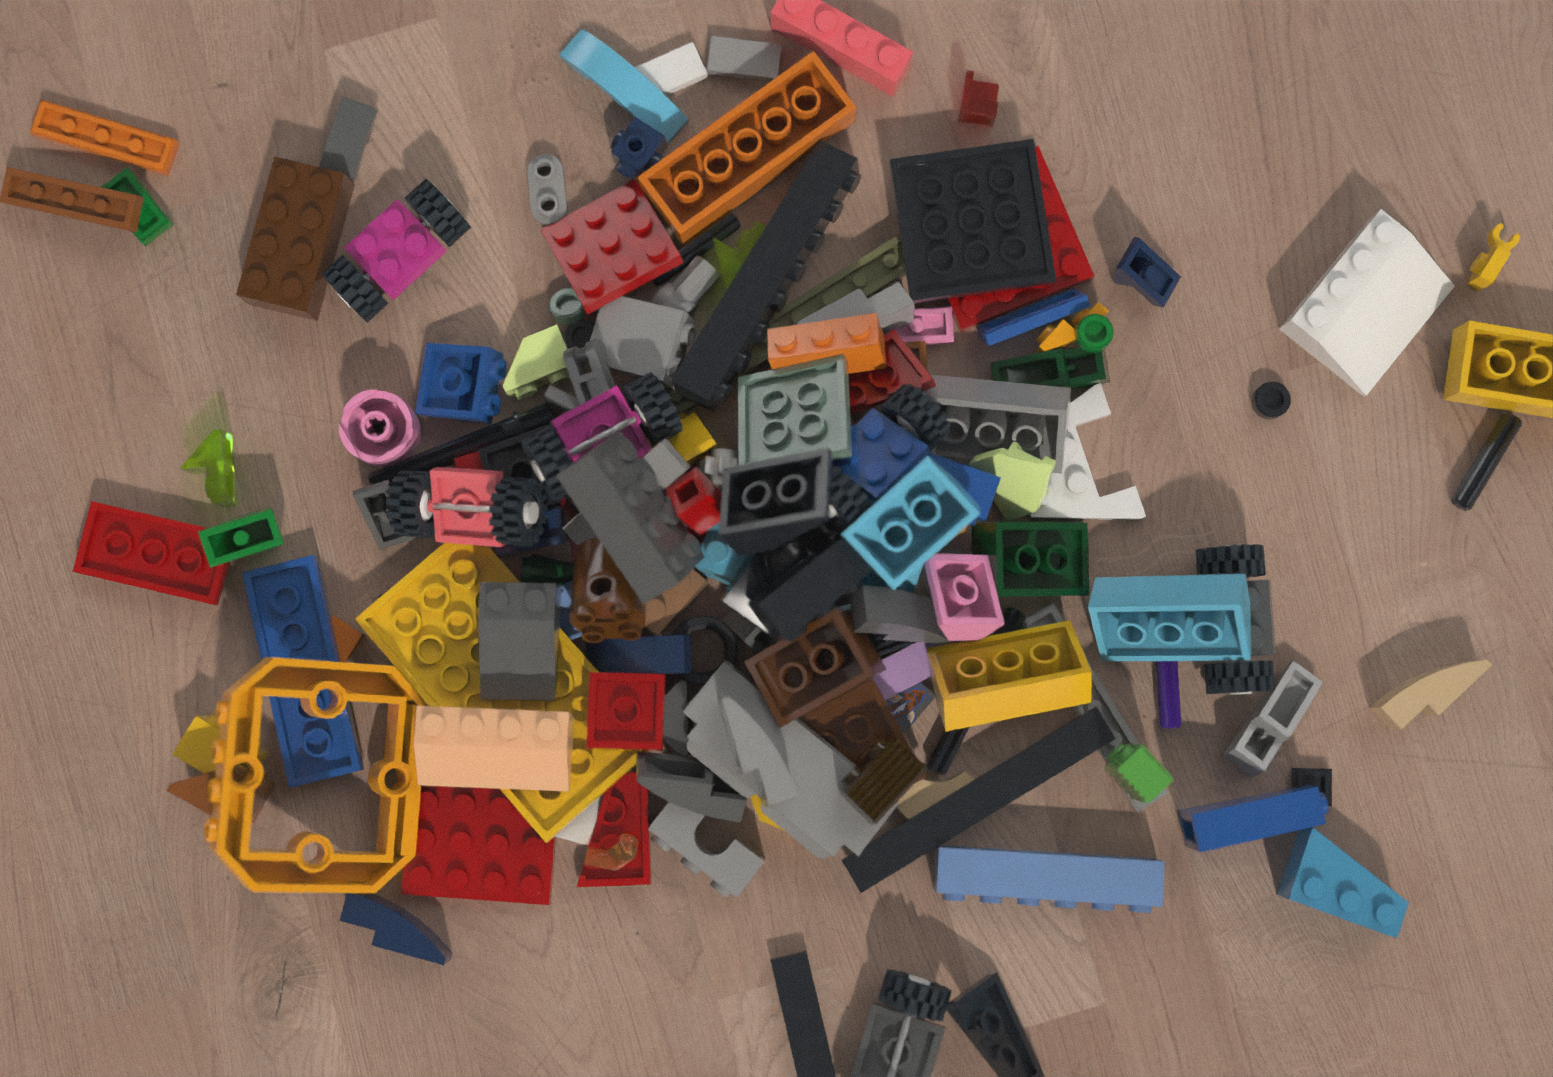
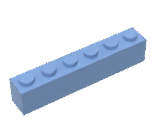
(1049, 876)

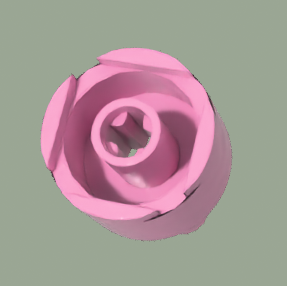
(360, 427)

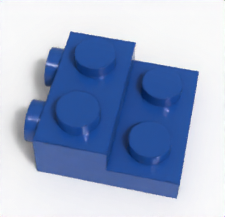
(460, 383)

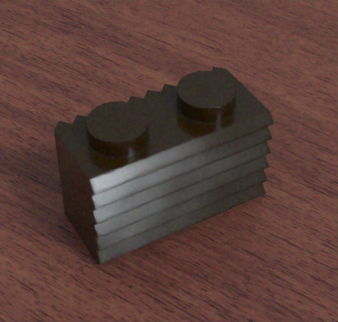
(882, 779)

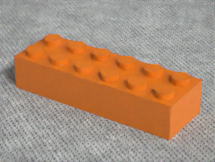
(748, 147)

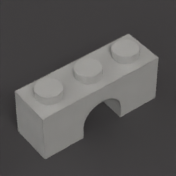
(729, 868)

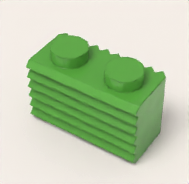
(1137, 771)

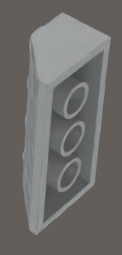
(997, 413)

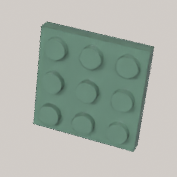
(795, 411)

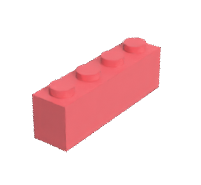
(843, 42)

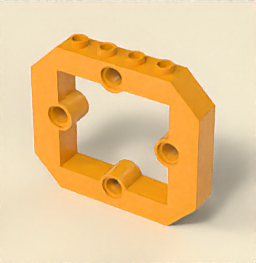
(233, 801)

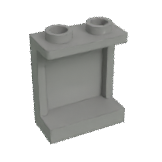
(644, 337)

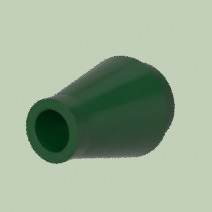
(546, 570)

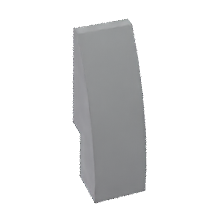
(891, 305)
(1273, 720)
(756, 753)

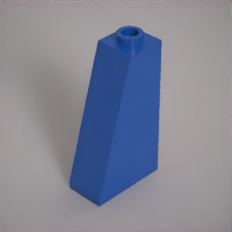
(1252, 817)

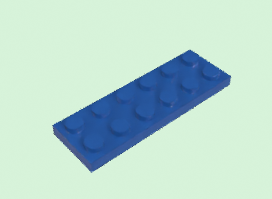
(296, 623)

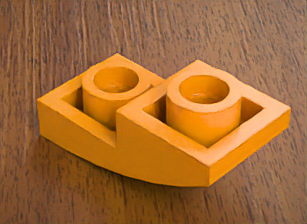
(1064, 333)

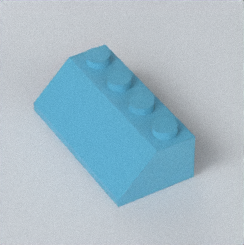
(1172, 618)

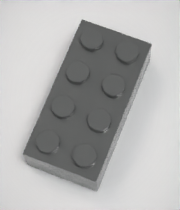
(631, 517)

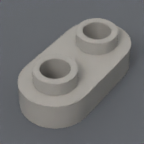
(547, 189)

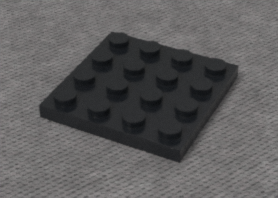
(972, 221)

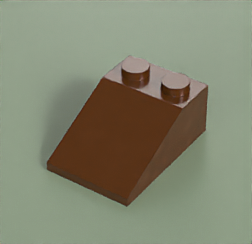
(815, 666)

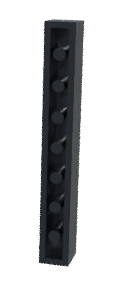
(766, 276)

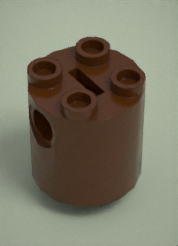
(602, 597)

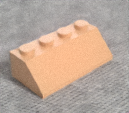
(493, 748)

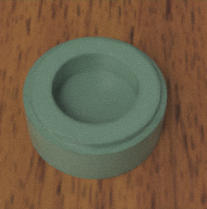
(566, 307)

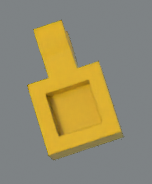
(1488, 265)

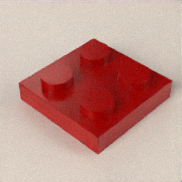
(626, 711)

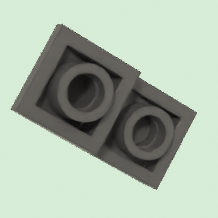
(348, 137)

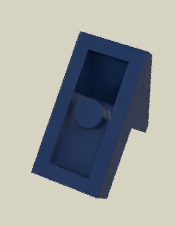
(1146, 273)

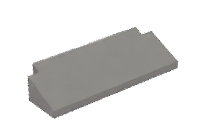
(819, 815)

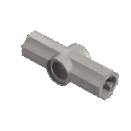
(689, 287)

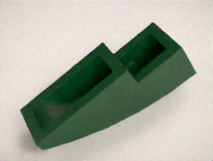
(1056, 367)

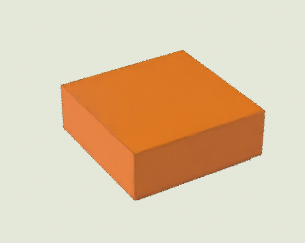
(346, 638)

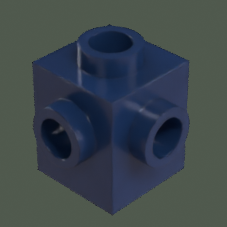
(637, 149)

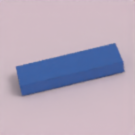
(1032, 316)

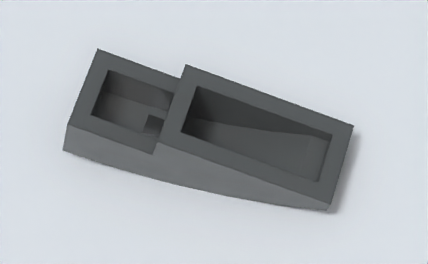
(895, 615)
(689, 785)

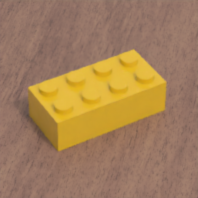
(1501, 368)

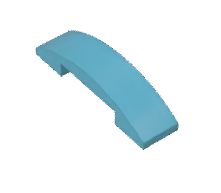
(623, 84)

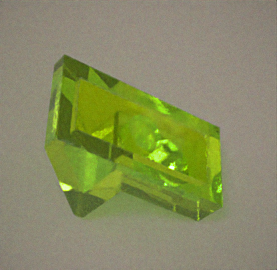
(731, 259)
(217, 458)

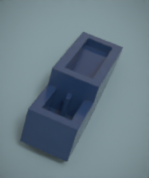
(643, 656)
(394, 927)

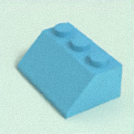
(912, 522)

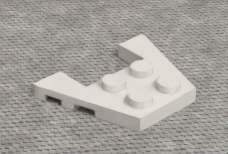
(1074, 491)

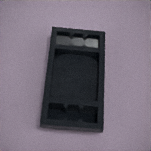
(765, 567)

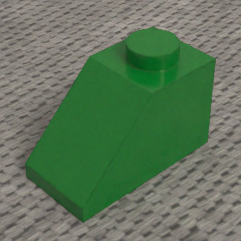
(240, 536)

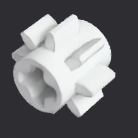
(713, 466)

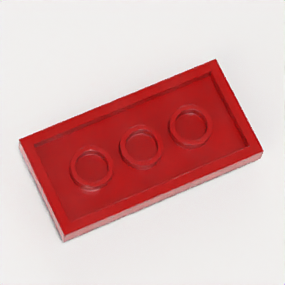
(148, 554)

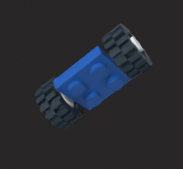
(884, 452)

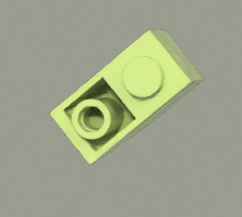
(537, 363)

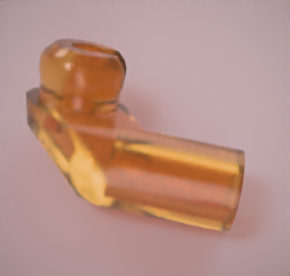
(616, 856)

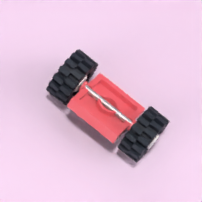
(467, 507)

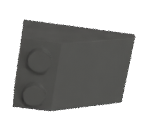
(519, 640)

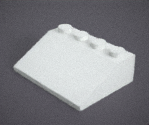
(1369, 303)

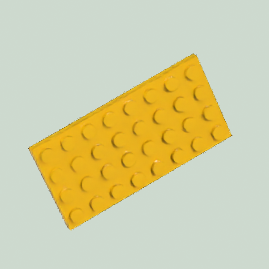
(432, 638)

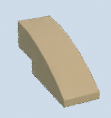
(1427, 693)

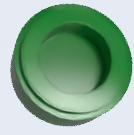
(1094, 333)

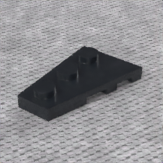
(994, 1028)

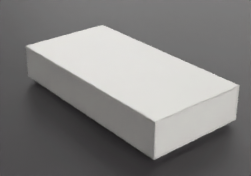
(675, 69)

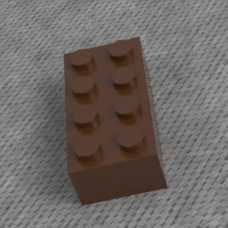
(295, 238)

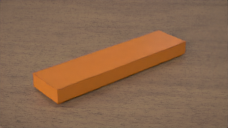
(104, 137)

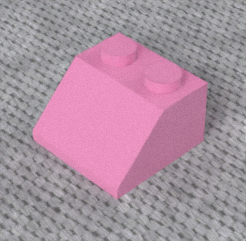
(964, 596)

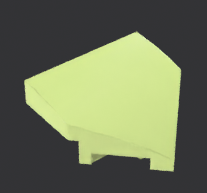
(1022, 479)

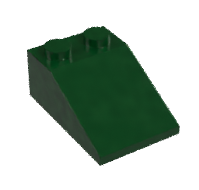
(1035, 557)

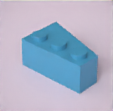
(1338, 885)

